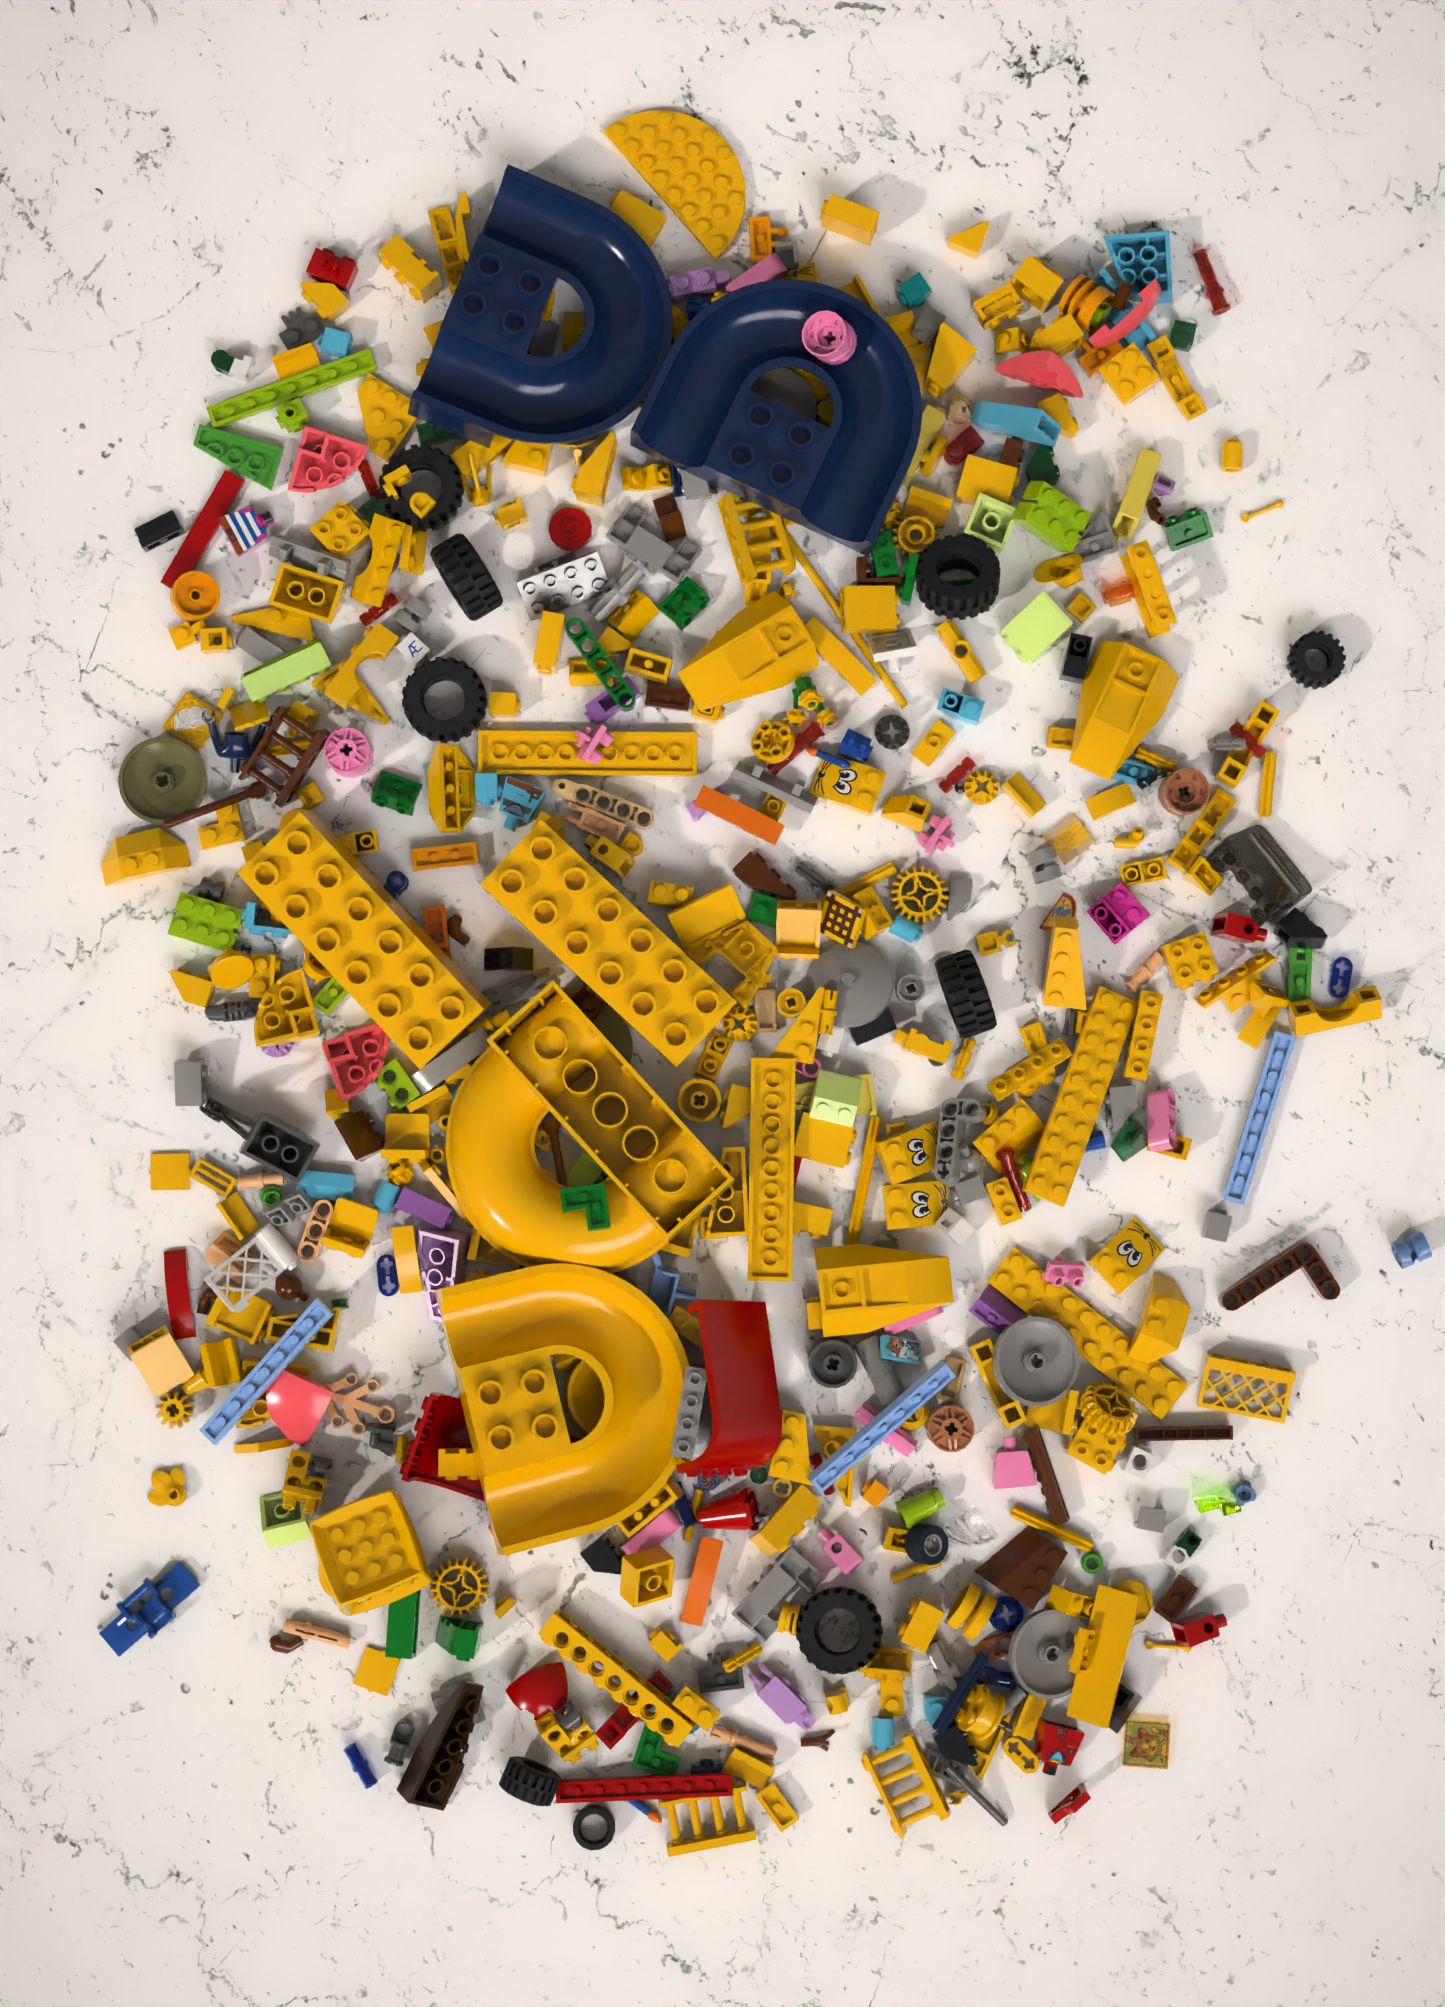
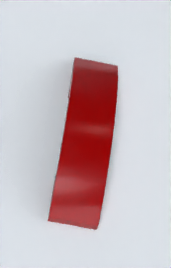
(178, 1294)
(622, 1720)

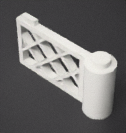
(276, 1251)

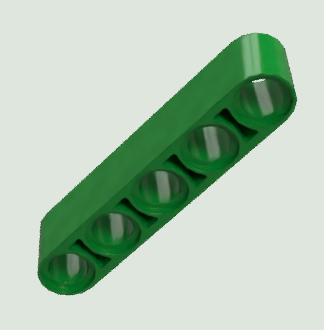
(593, 656)

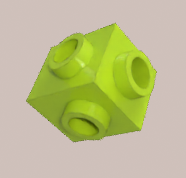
(292, 415)

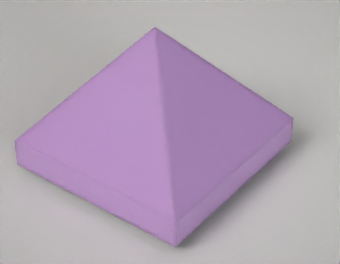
(1162, 485)

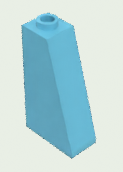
(1016, 421)

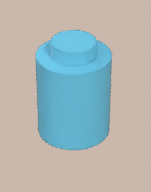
(906, 929)
(386, 1196)
(882, 1732)

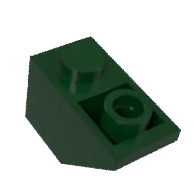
(1042, 466)

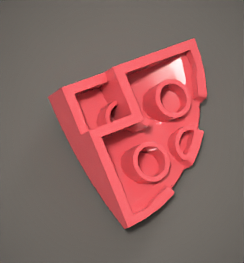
(1042, 370)
(324, 460)
(356, 1059)
(297, 1405)

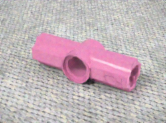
(898, 1438)

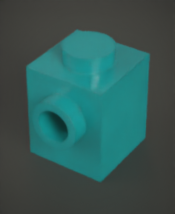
(913, 292)

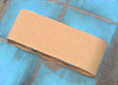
(308, 1238)

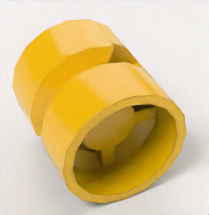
(790, 1003)

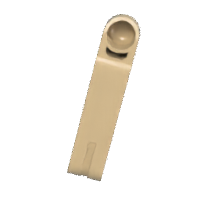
(572, 788)

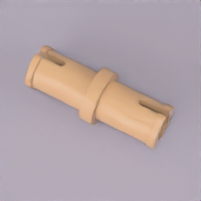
(1144, 971)
(260, 1180)

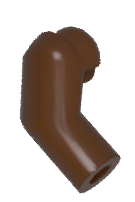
(1154, 514)
(454, 930)
(204, 1301)
(285, 1646)

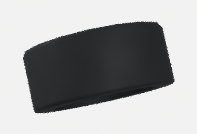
(582, 1840)

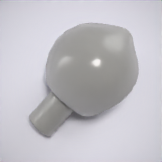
(970, 1159)

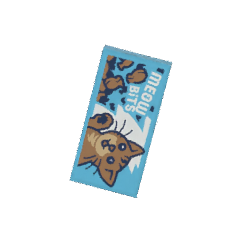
(900, 1349)

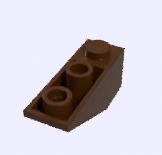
(757, 876)

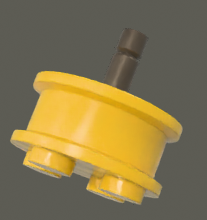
(982, 1713)

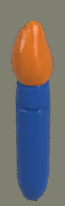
(816, 752)
(642, 1807)

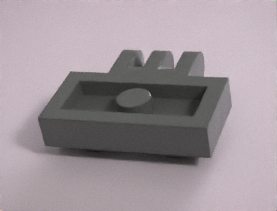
(300, 329)
(716, 1678)

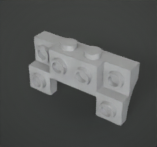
(649, 549)
(771, 1588)

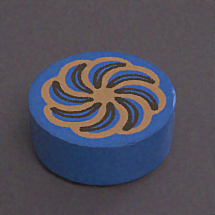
(708, 1483)

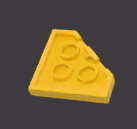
(384, 416)

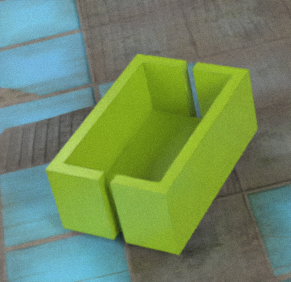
(1052, 517)
(206, 922)

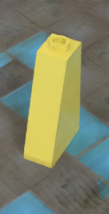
(932, 421)
(1136, 493)

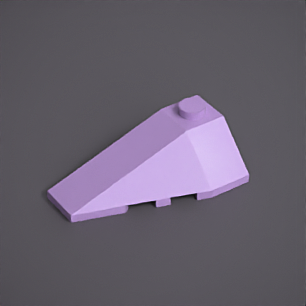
(443, 1262)

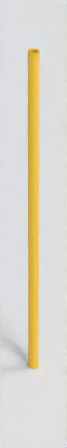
(836, 609)

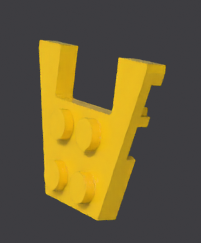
(746, 951)

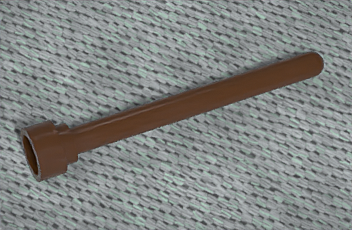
(254, 791)
(552, 1129)

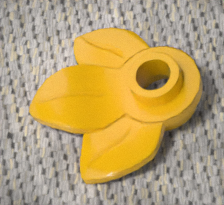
(164, 1486)

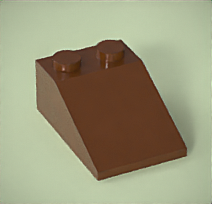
(361, 1135)

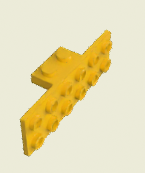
(1101, 1655)

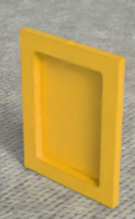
(707, 917)

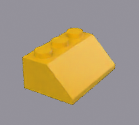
(307, 593)
(1015, 1128)

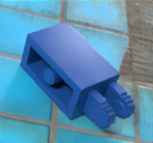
(855, 747)

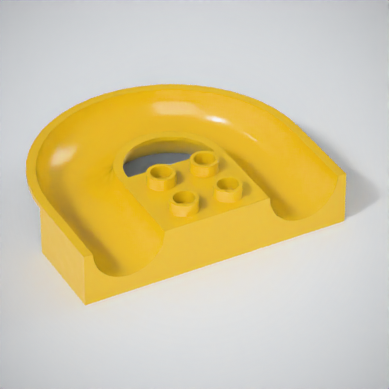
(563, 1065)
(500, 1351)

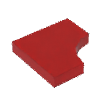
(1070, 1804)

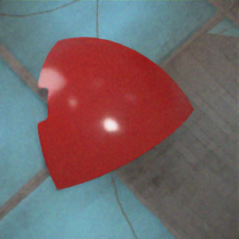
(540, 1690)

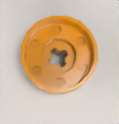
(1083, 299)

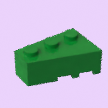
(459, 1637)

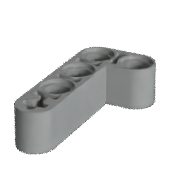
(946, 1142)

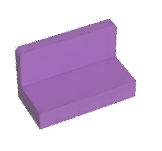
(995, 1309)

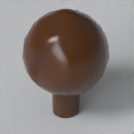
(289, 1287)

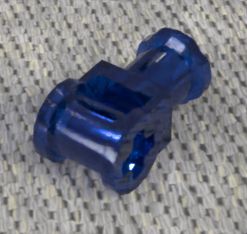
(396, 890)
(997, 1678)

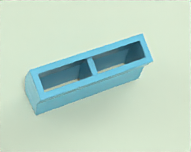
(327, 1185)

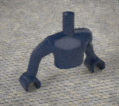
(235, 743)

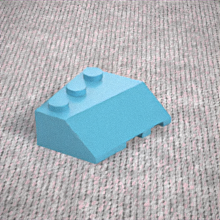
(1141, 260)

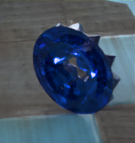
(1014, 1619)

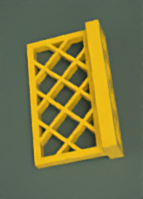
(1254, 1370)

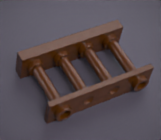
(295, 774)

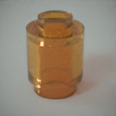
(1118, 593)

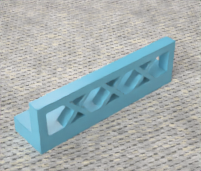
(1143, 333)

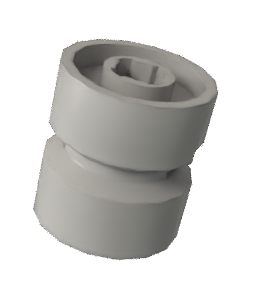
(412, 614)
(1044, 865)
(910, 989)

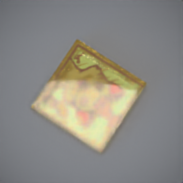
(1146, 1744)

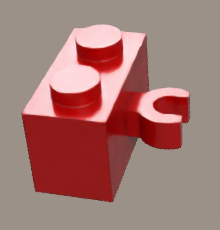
(329, 268)

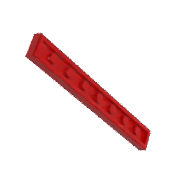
(645, 1787)

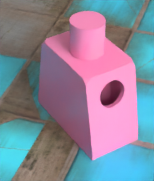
(1012, 1467)
(848, 1558)

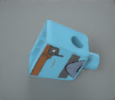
(519, 802)

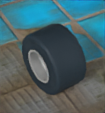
(926, 1544)

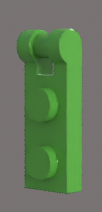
(1299, 974)

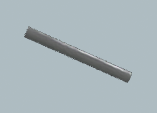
(975, 1794)

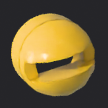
(786, 590)

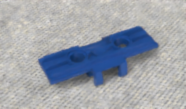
(154, 1613)

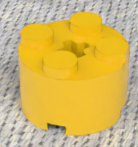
(686, 1100)

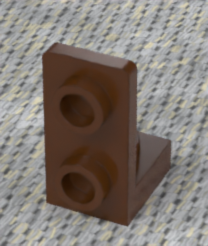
(863, 570)

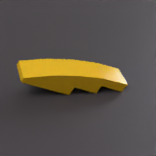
(447, 245)
(839, 657)
(1201, 830)

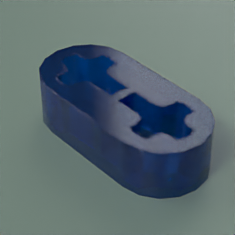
(1345, 978)
(382, 1276)

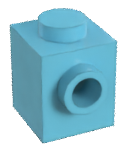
(335, 342)
(487, 788)
(933, 1706)

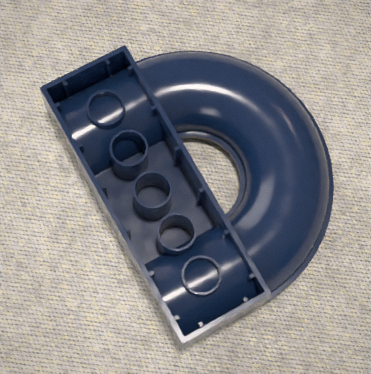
(480, 364)
(811, 474)

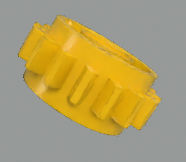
(918, 524)

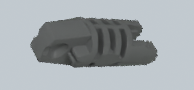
(232, 1011)

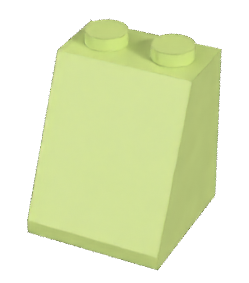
(1036, 628)

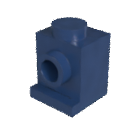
(706, 1766)

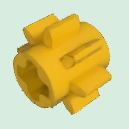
(400, 1172)

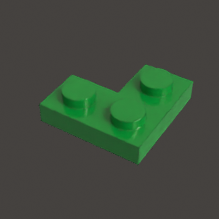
(909, 572)
(592, 1200)
(651, 1758)

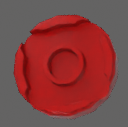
(570, 529)

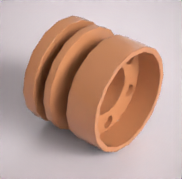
(1196, 790)
(941, 1417)

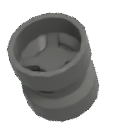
(211, 889)

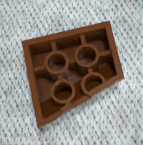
(1024, 1566)

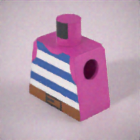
(245, 528)

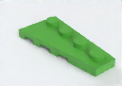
(247, 456)

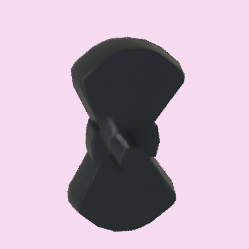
(1146, 781)

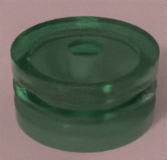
(340, 1303)
(759, 1480)

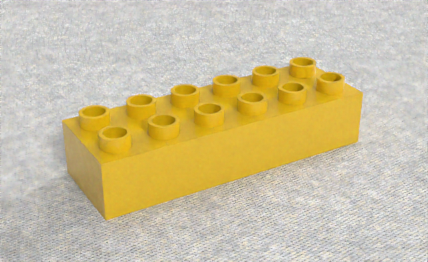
(364, 938)
(608, 943)

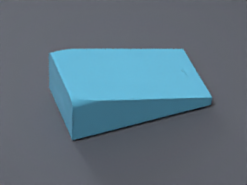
(1132, 771)

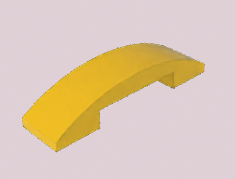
(463, 213)
(1174, 379)

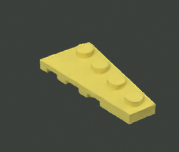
(866, 1103)

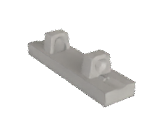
(309, 557)
(775, 786)

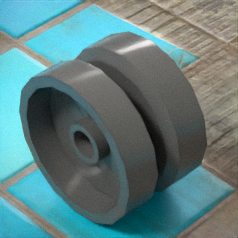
(834, 1374)

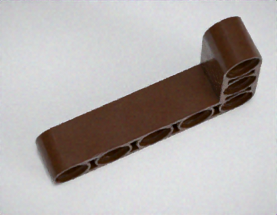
(1279, 1274)

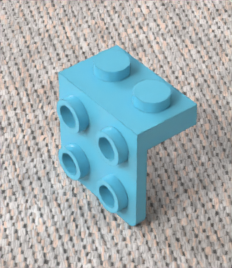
(251, 915)

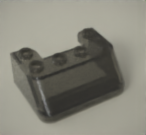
(1263, 871)

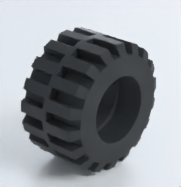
(1331, 650)
(529, 1781)

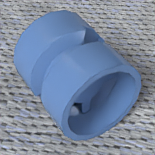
(1412, 1249)

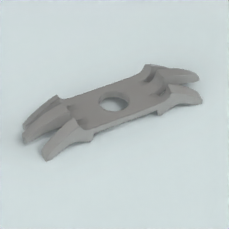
(529, 986)

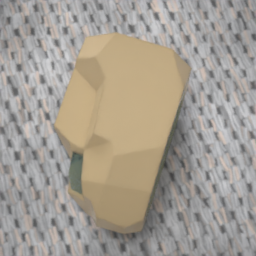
(959, 409)

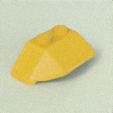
(450, 788)
(143, 856)
(1160, 1321)

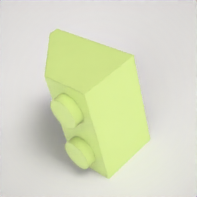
(990, 522)
(835, 1098)
(283, 1525)

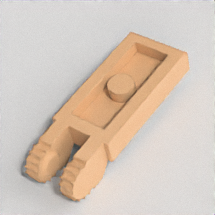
(595, 823)

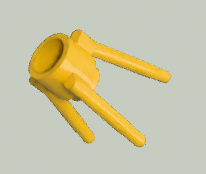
(479, 495)

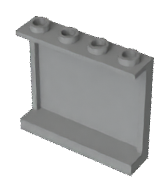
(689, 1411)

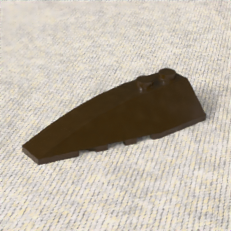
(440, 1754)

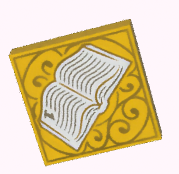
(187, 721)

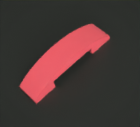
(1105, 336)

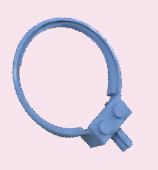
(665, 1287)

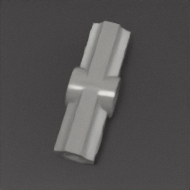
(616, 592)
(943, 1666)

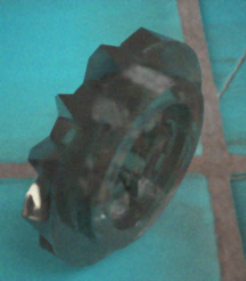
(899, 724)

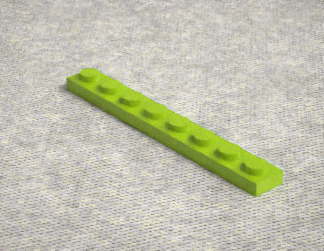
(291, 388)

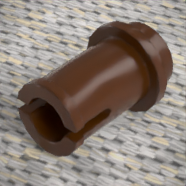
(1122, 296)

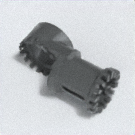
(401, 1742)

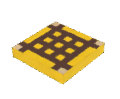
(842, 918)

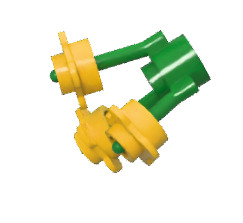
(810, 700)

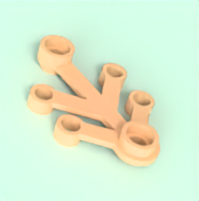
(350, 1402)

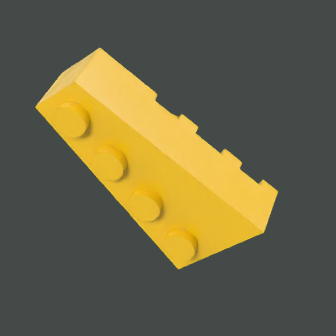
(1064, 973)
(731, 1208)

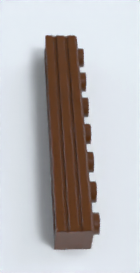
(1176, 1433)
(1046, 1476)

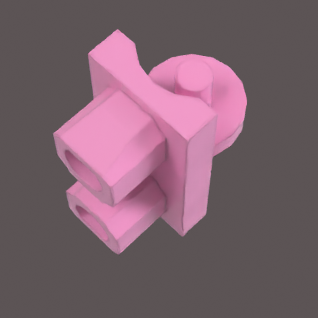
(588, 751)
(942, 826)
(1062, 1271)

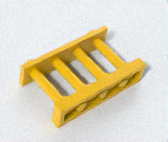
(741, 549)
(1149, 589)
(918, 1766)
(700, 1841)

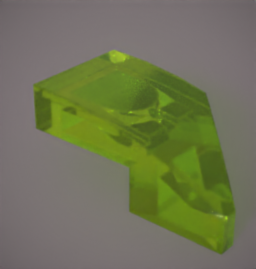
(1213, 1502)

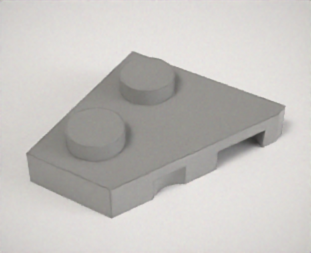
(1096, 540)

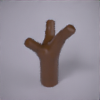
(819, 1741)

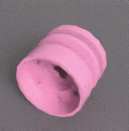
(823, 328)
(359, 759)

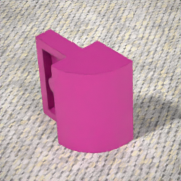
(1118, 912)

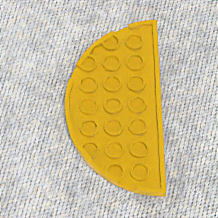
(688, 170)

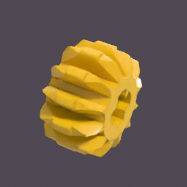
(180, 1404)

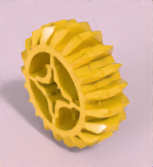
(929, 893)
(1108, 1409)
(448, 1584)

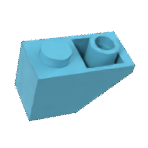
(960, 706)

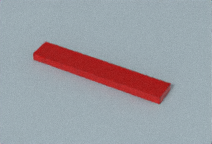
(204, 527)

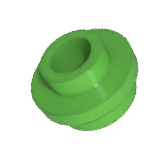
(270, 1200)
(1098, 1562)

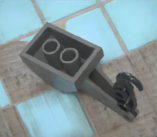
(269, 1140)

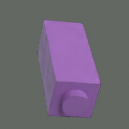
(603, 706)
(425, 1208)

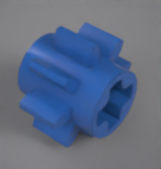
(696, 305)

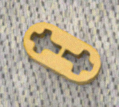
(1016, 1758)

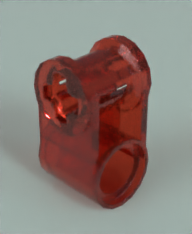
(965, 443)

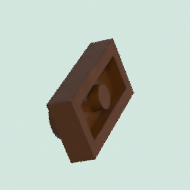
(667, 697)
(1175, 1598)

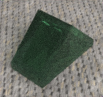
(1130, 1139)

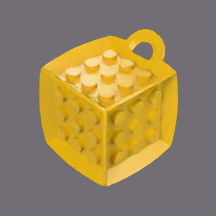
(369, 1553)

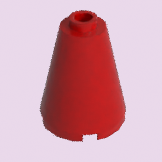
(731, 1512)

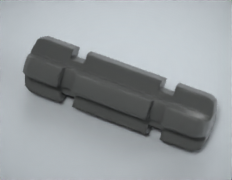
(814, 877)

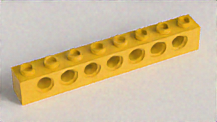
(614, 1665)

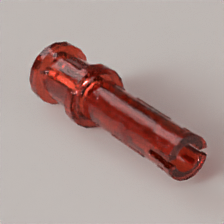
(1214, 291)
(803, 741)
(1011, 1171)

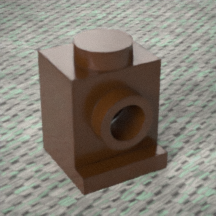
(1012, 452)

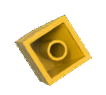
(949, 361)

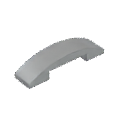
(451, 1061)

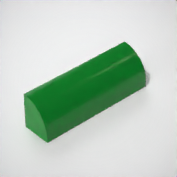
(403, 1627)

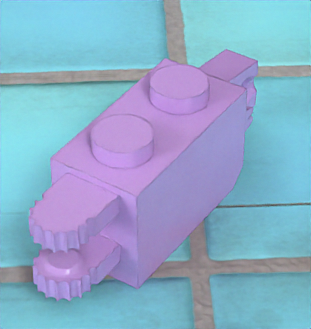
(696, 282)
(781, 1699)

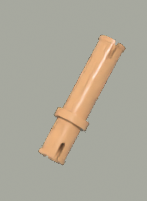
(313, 1632)
(742, 1741)

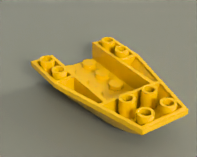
(751, 655)
(1118, 705)
(877, 1286)

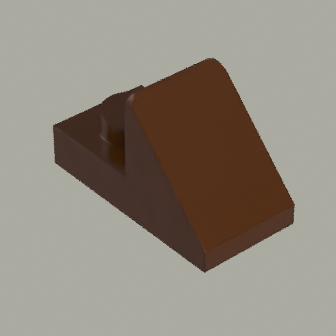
(670, 518)
(584, 1000)

